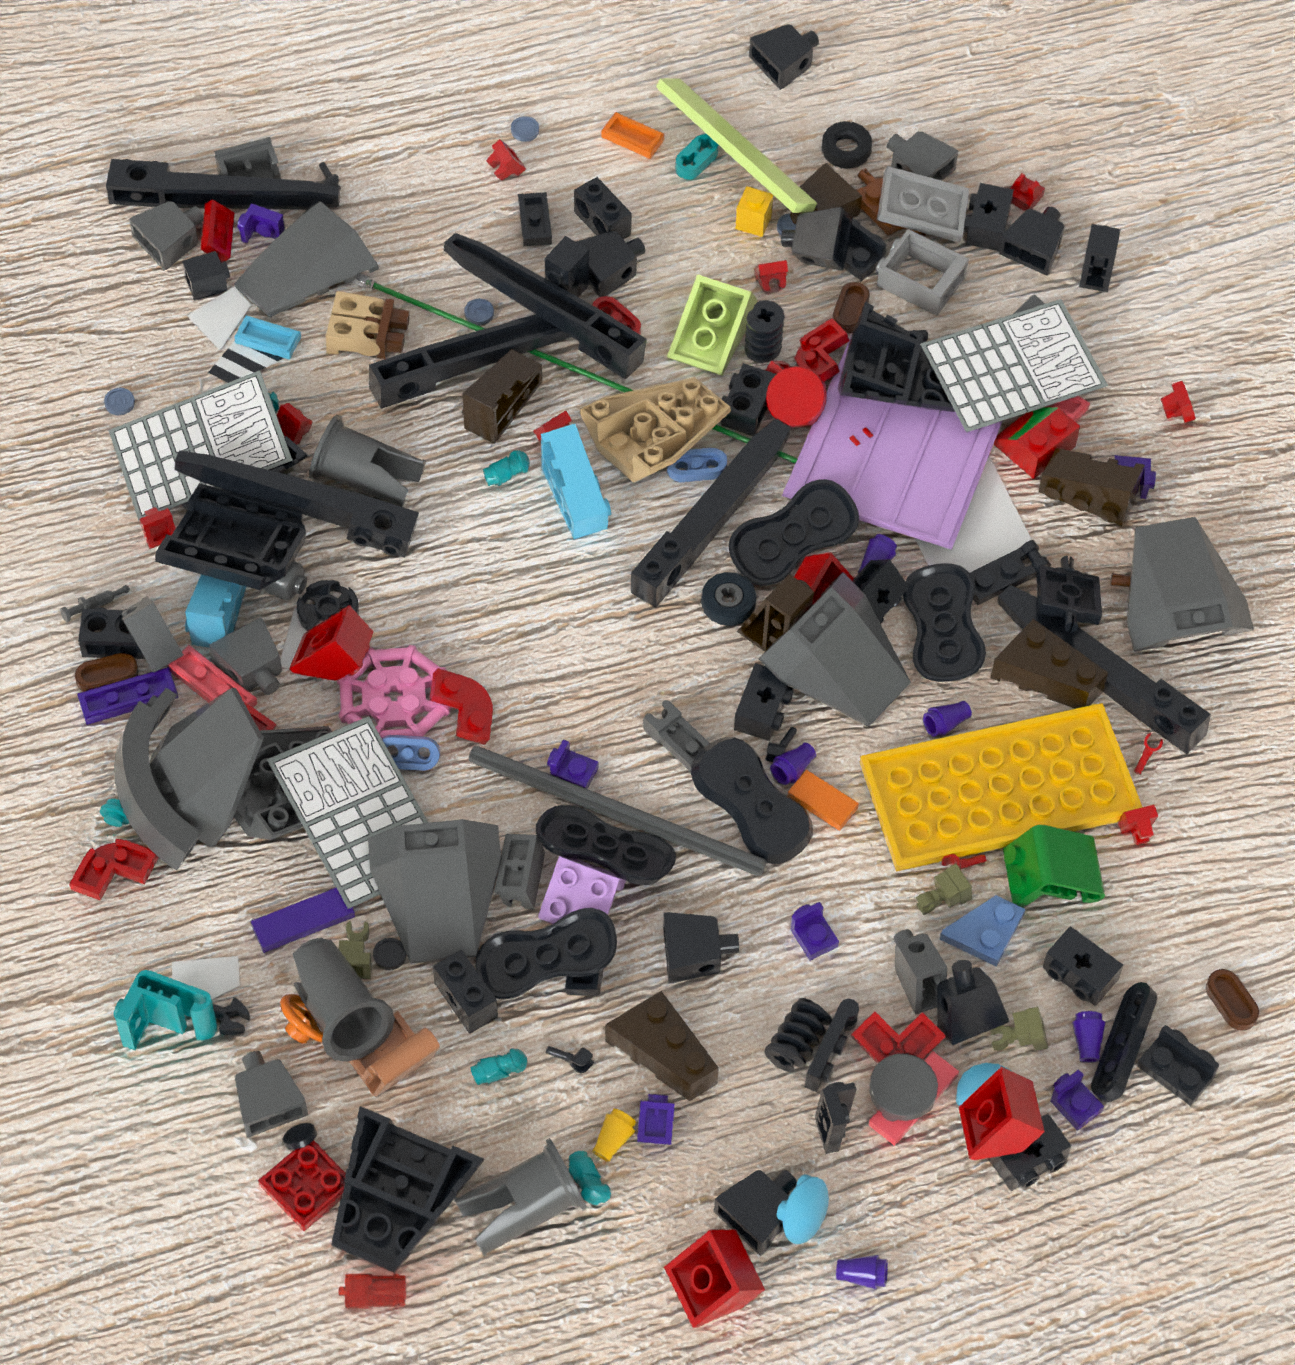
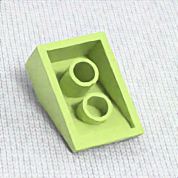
(711, 325)

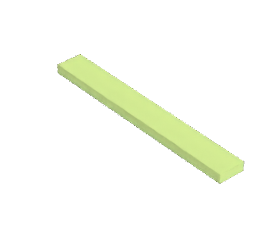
(736, 145)

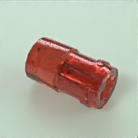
(370, 1291)

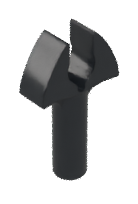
(223, 1013)

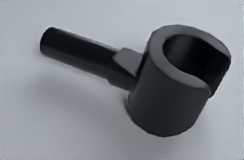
(331, 179)
(775, 750)
(579, 1062)

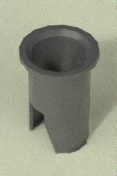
(364, 463)
(340, 1002)
(538, 1188)

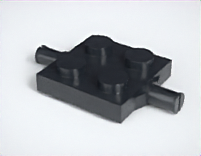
(1068, 594)

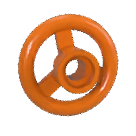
(301, 1023)

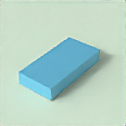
(267, 337)

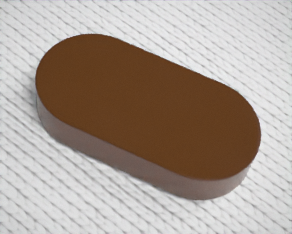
(850, 305)
(105, 671)
(1232, 999)

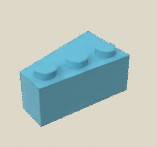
(573, 482)
(213, 610)

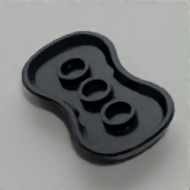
(773, 545)
(946, 639)
(735, 780)
(582, 835)
(572, 946)

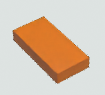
(632, 135)
(823, 800)

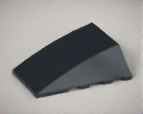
(890, 365)
(395, 1190)

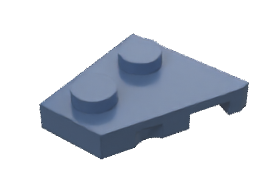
(985, 929)

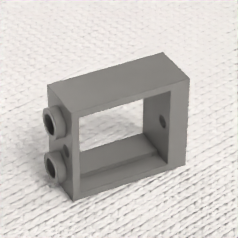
(930, 253)

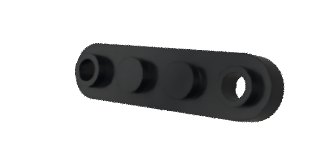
(1124, 1042)

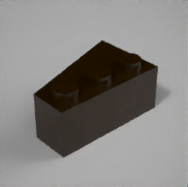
(500, 395)
(1092, 485)
(777, 612)
(1050, 666)
(665, 1045)

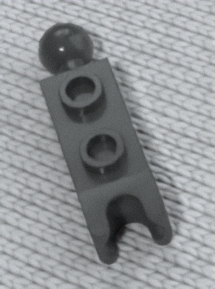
(675, 734)

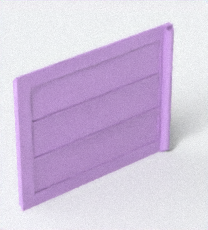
(905, 478)

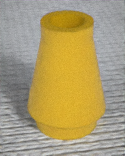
(613, 1134)

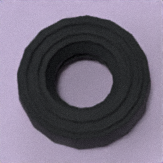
(842, 158)

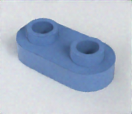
(696, 465)
(408, 751)

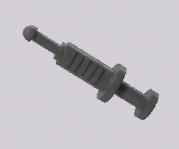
(92, 602)

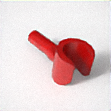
(1146, 754)
(963, 863)

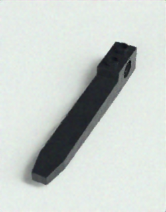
(153, 184)
(596, 331)
(420, 369)
(327, 503)
(679, 549)
(1152, 703)

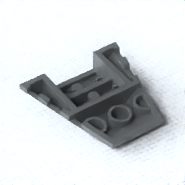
(305, 261)

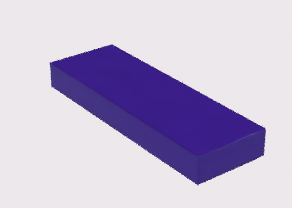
(124, 695)
(301, 920)

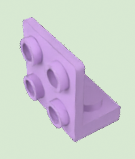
(578, 886)

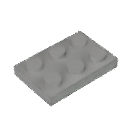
(923, 204)

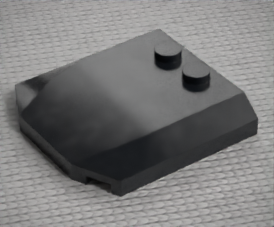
(234, 538)

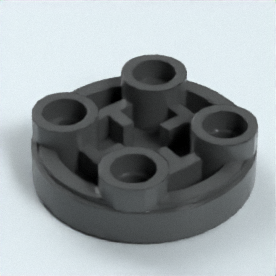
(903, 1087)

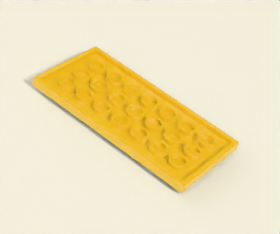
(998, 783)

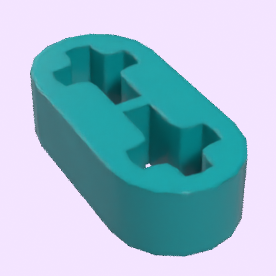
(693, 153)

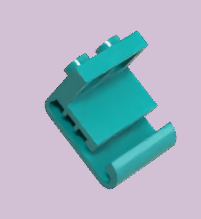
(163, 1003)

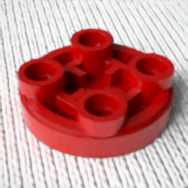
(796, 396)

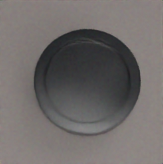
(389, 954)
(299, 1136)

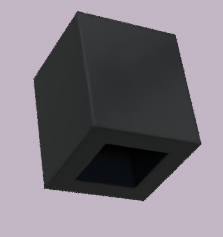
(206, 275)

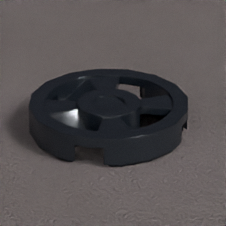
(325, 604)

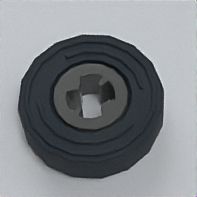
(728, 585)

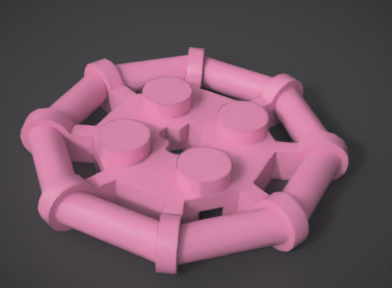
(392, 679)

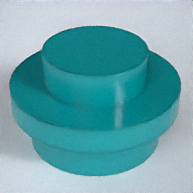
(113, 813)

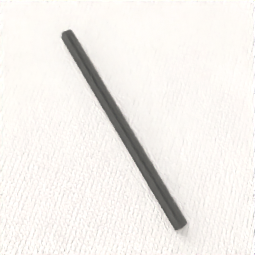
(618, 810)

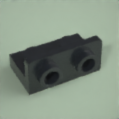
(863, 251)
(1179, 1065)
(833, 1114)

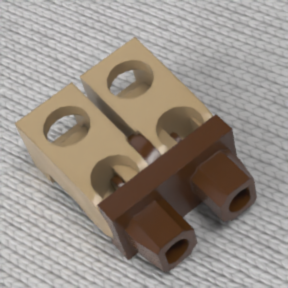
(365, 325)

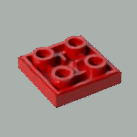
(305, 1184)

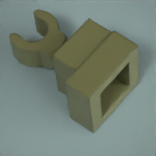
(950, 887)
(354, 951)
(1028, 1030)

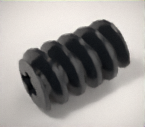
(764, 331)
(797, 1034)

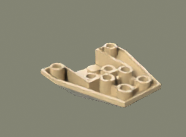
(652, 425)

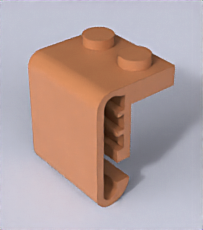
(396, 1057)

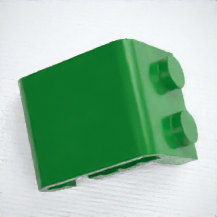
(1054, 865)

